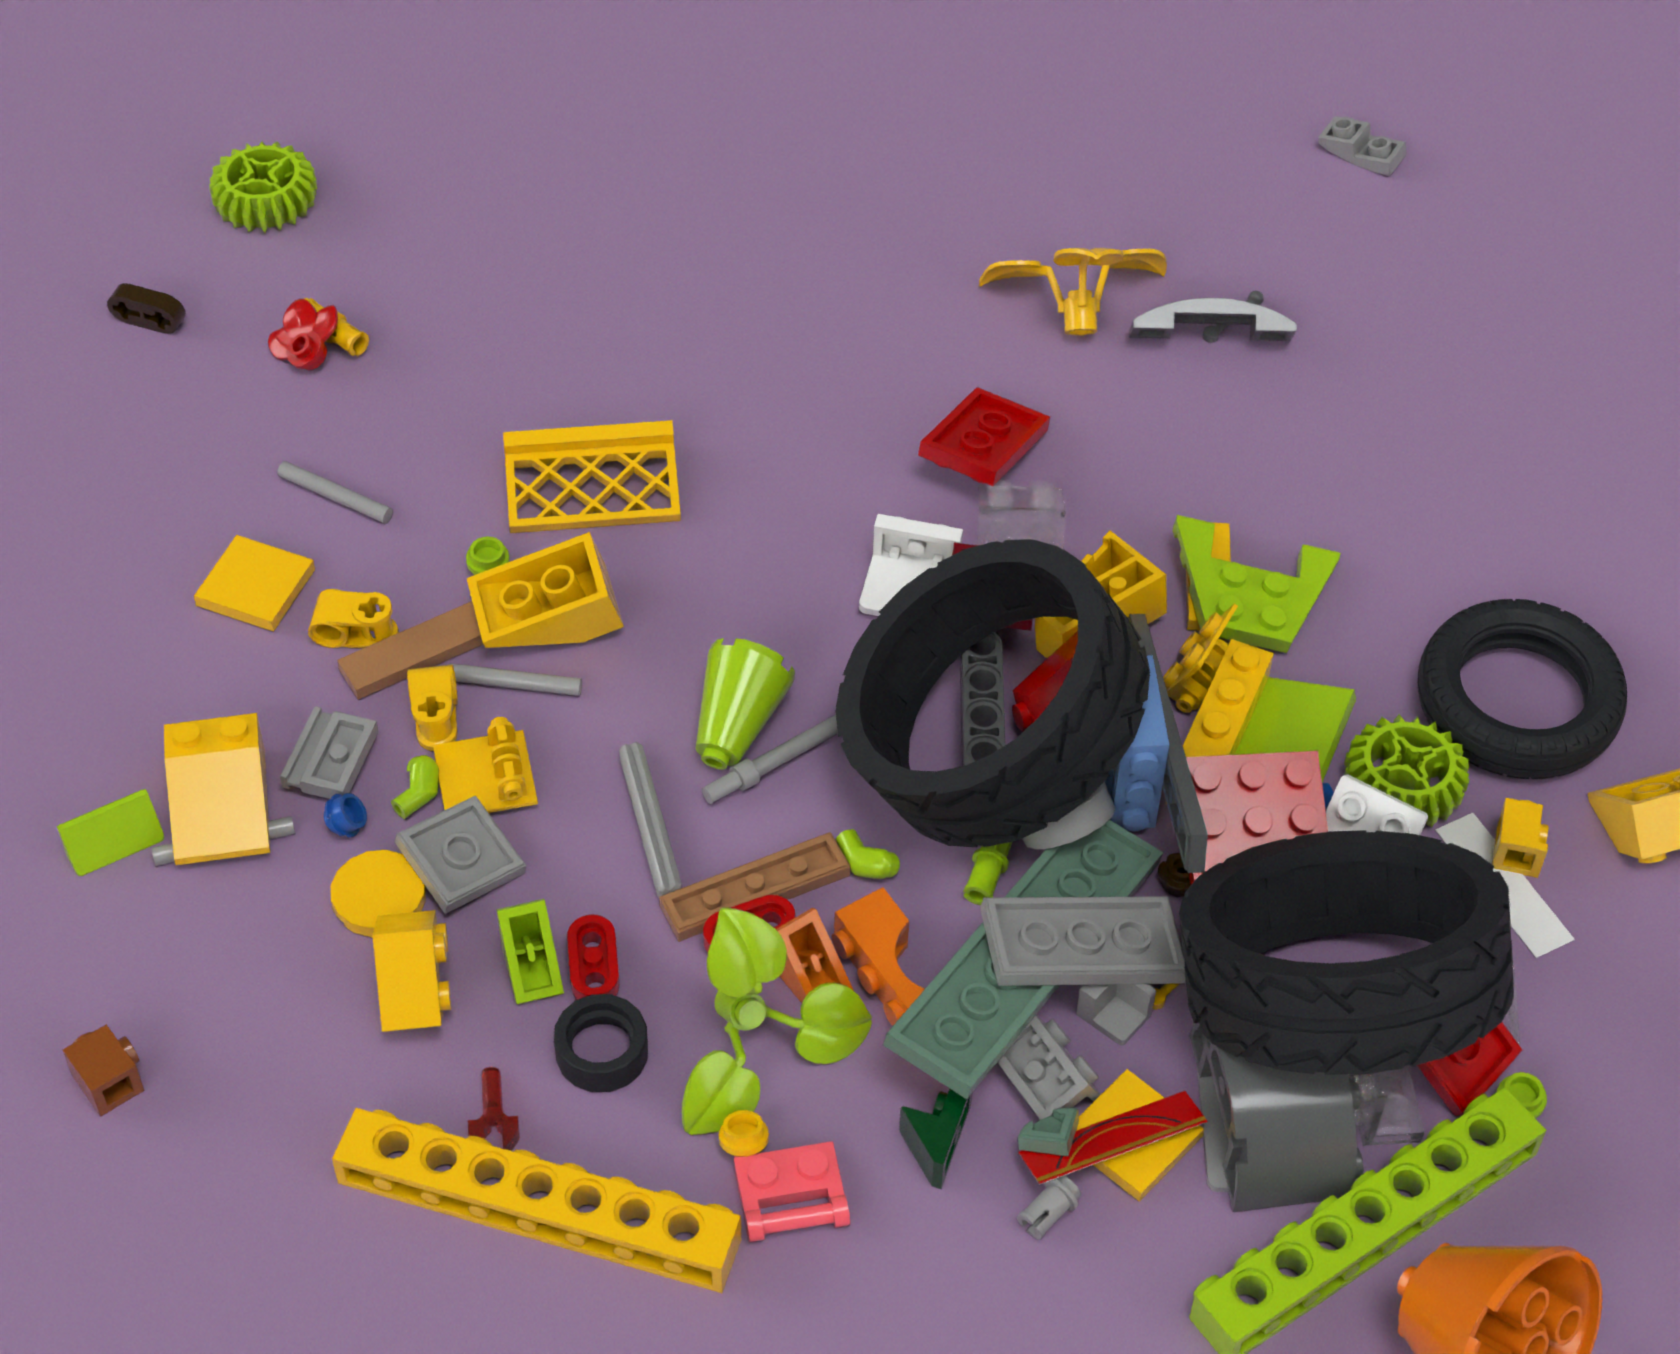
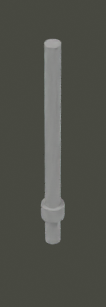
(748, 773)

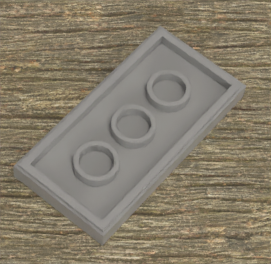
(1083, 940)

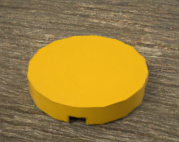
(375, 886)

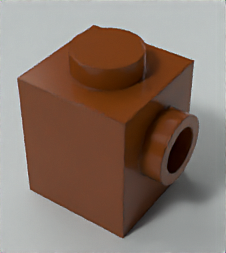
(104, 1068)

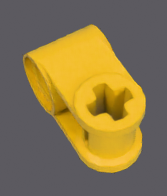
(349, 617)
(433, 704)

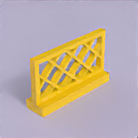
(590, 449)

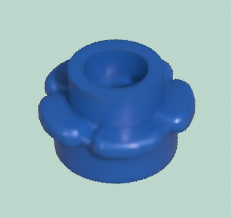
(345, 814)

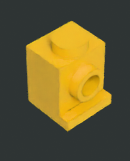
(1520, 838)

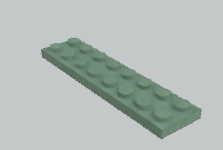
(963, 1016)

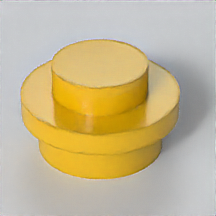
(743, 1133)

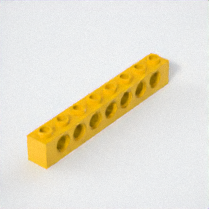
(554, 1219)

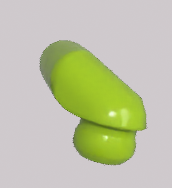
(422, 789)
(867, 861)

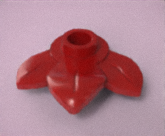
(303, 334)

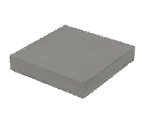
(460, 854)

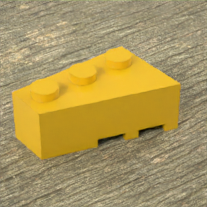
(1125, 576)

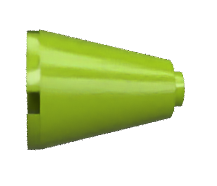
(738, 698)

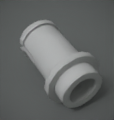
(1057, 1198)

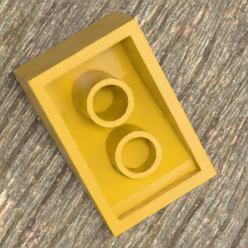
(546, 597)
(216, 788)

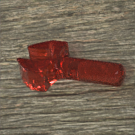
(493, 1112)

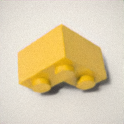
(408, 970)

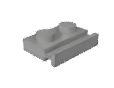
(329, 753)

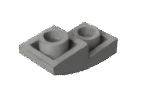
(1355, 144)

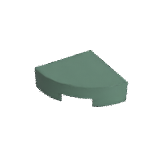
(1050, 1134)

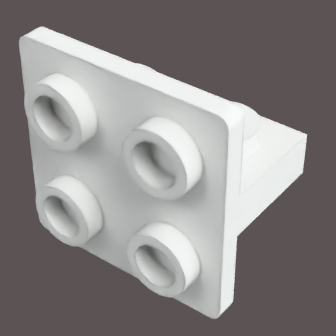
(1364, 807)

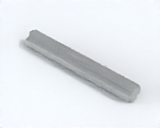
(649, 819)

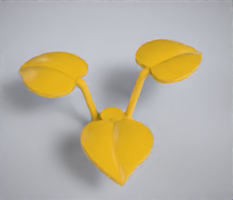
(1080, 307)

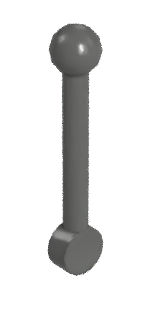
(1211, 333)

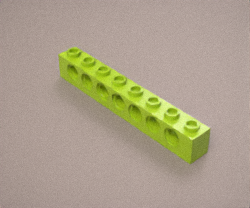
(1241, 1327)

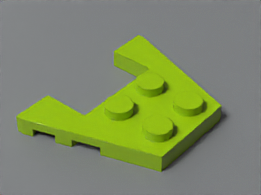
(1268, 602)

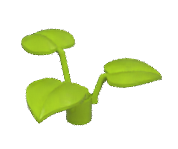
(738, 962)

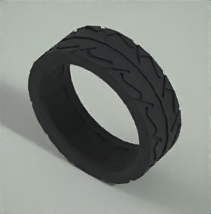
(1051, 762)
(1348, 1013)

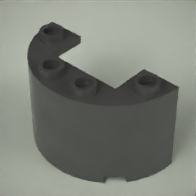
(1284, 1130)

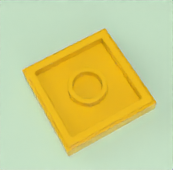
(254, 583)
(1145, 1166)

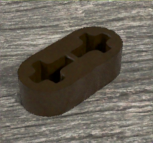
(146, 308)

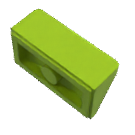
(111, 833)

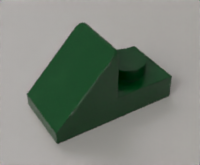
(935, 1135)

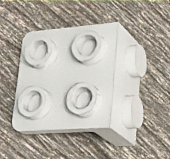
(902, 553)

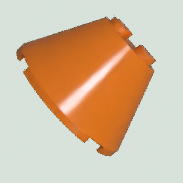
(1501, 1301)

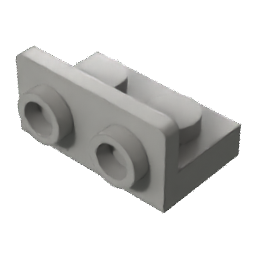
(1046, 1070)

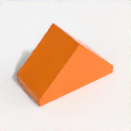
(810, 955)

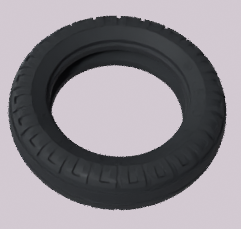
(1534, 628)

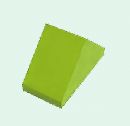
(529, 951)

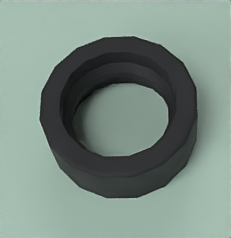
(601, 1075)

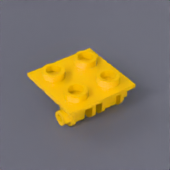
(1202, 653)
(487, 766)

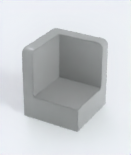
(1116, 1008)

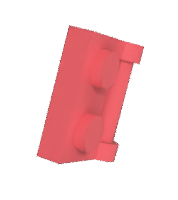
(790, 1178)

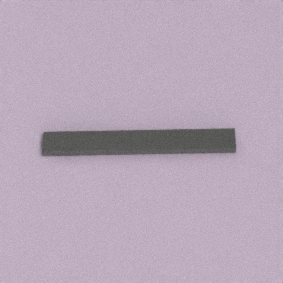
(1177, 781)

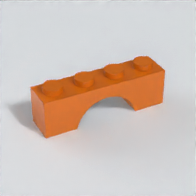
(873, 937)

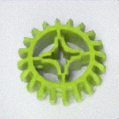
(263, 186)
(1411, 759)

